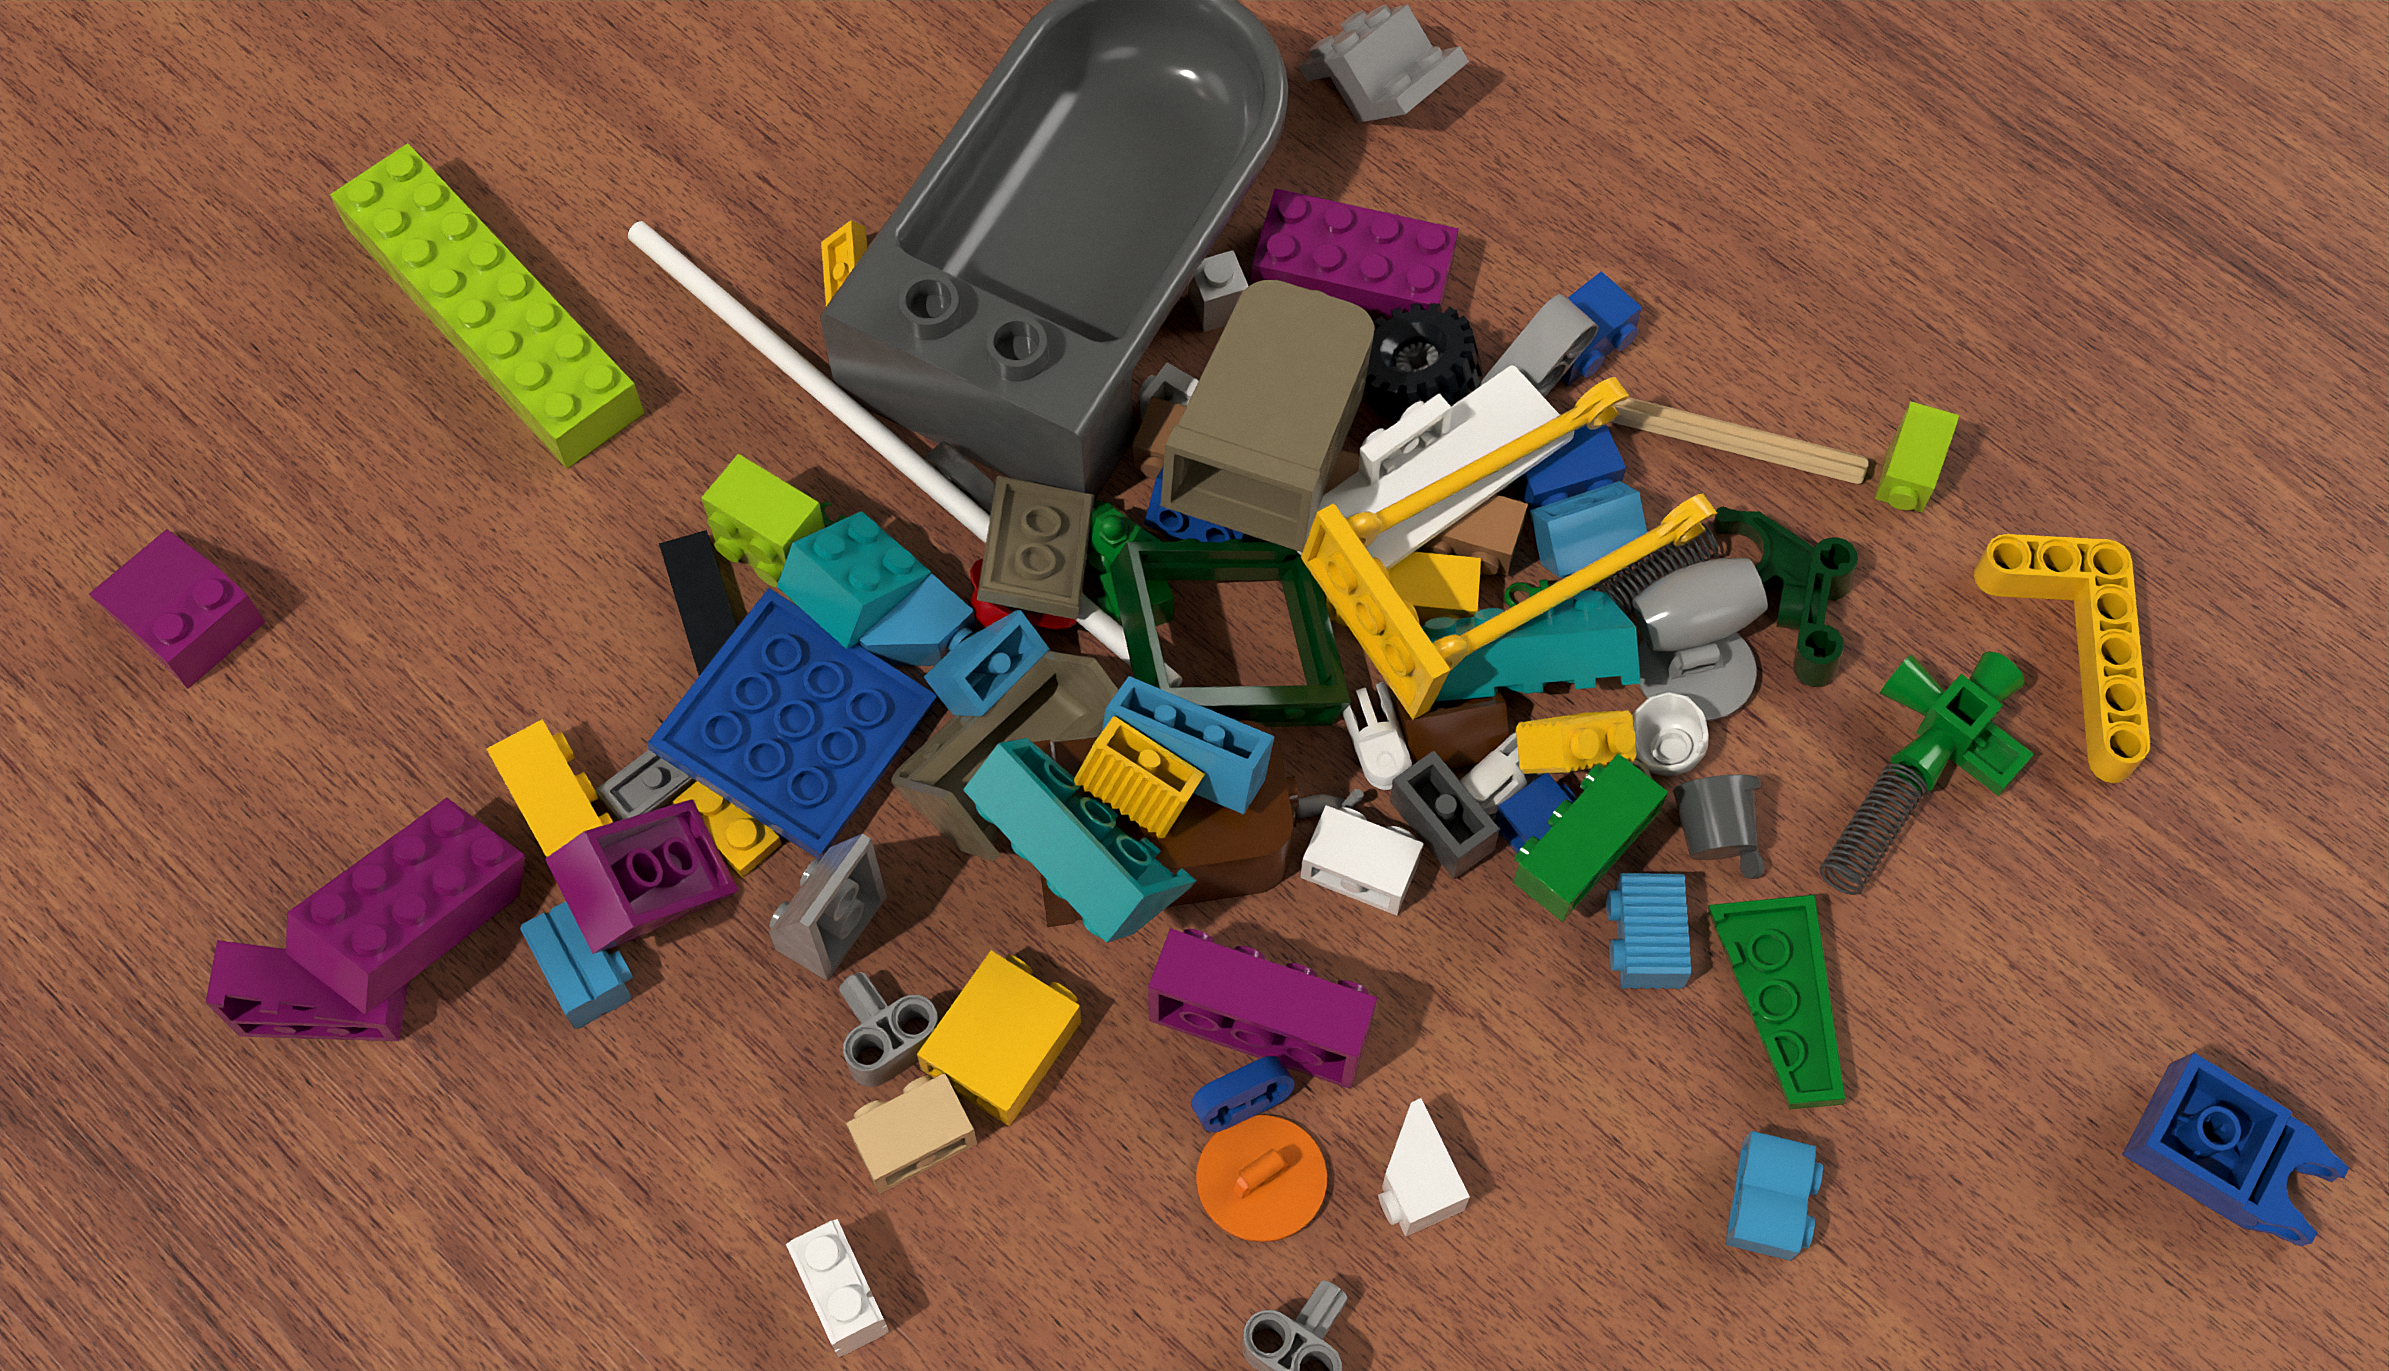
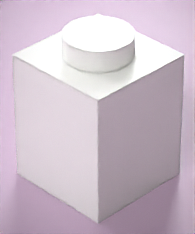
(1216, 289)

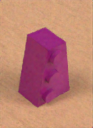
(273, 996)

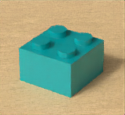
(849, 576)

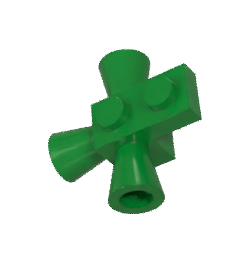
(1959, 722)

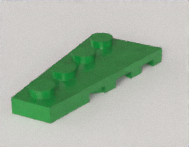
(1784, 982)

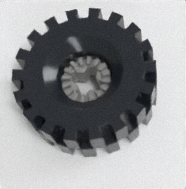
(1419, 339)

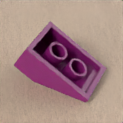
(179, 607)
(640, 874)

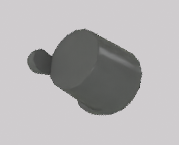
(1722, 820)

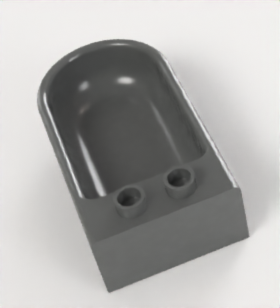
(1060, 233)

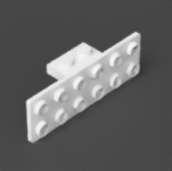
(1434, 442)

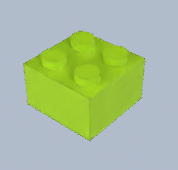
(758, 517)

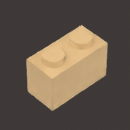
(911, 1131)

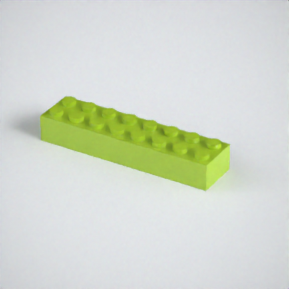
(488, 305)

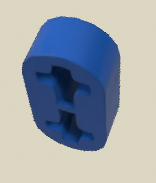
(1242, 1094)

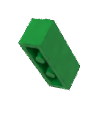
(1588, 836)

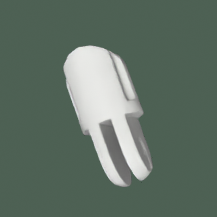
(1381, 744)
(1497, 777)

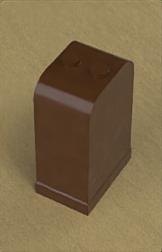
(1214, 844)

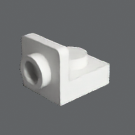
(1168, 385)

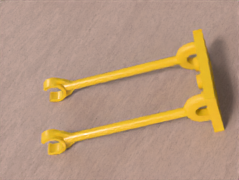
(1390, 625)

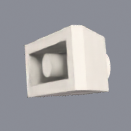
(1421, 1178)

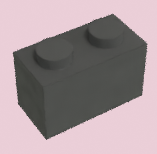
(1444, 814)

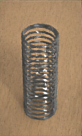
(1632, 580)
(1855, 877)

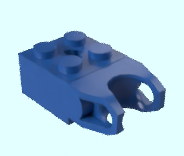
(2248, 1153)

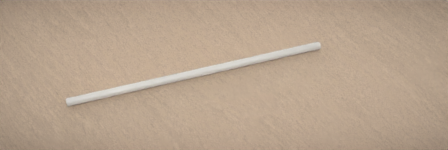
(854, 415)

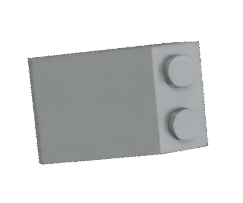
(831, 907)

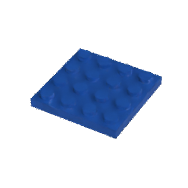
(792, 724)

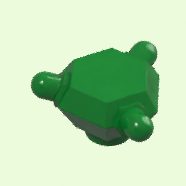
(1109, 534)

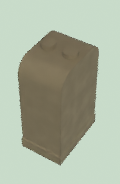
(1270, 413)

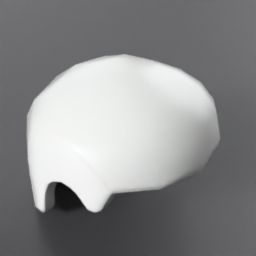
(1670, 734)

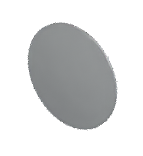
(1712, 675)

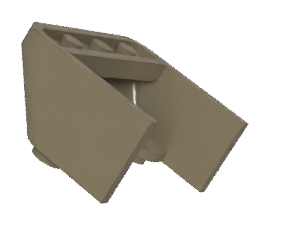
(1053, 701)

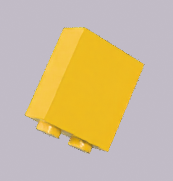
(1001, 1036)

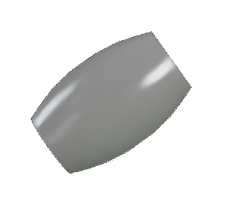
(1700, 604)

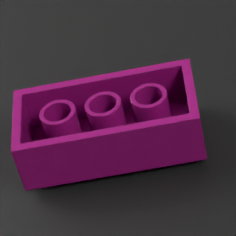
(1354, 253)
(404, 905)
(1261, 1006)

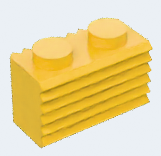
(1575, 741)
(1138, 777)

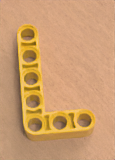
(2096, 634)

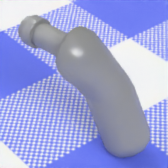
(1315, 804)

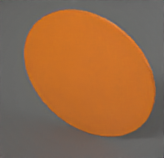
(1261, 1179)

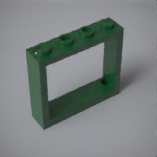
(1189, 559)

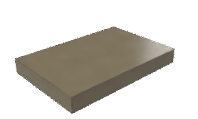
(1036, 547)

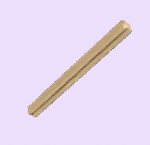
(1741, 440)

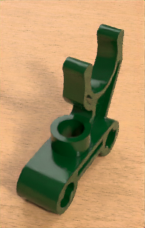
(1805, 585)

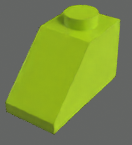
(1916, 457)

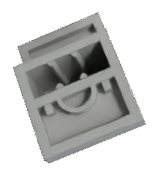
(1382, 63)

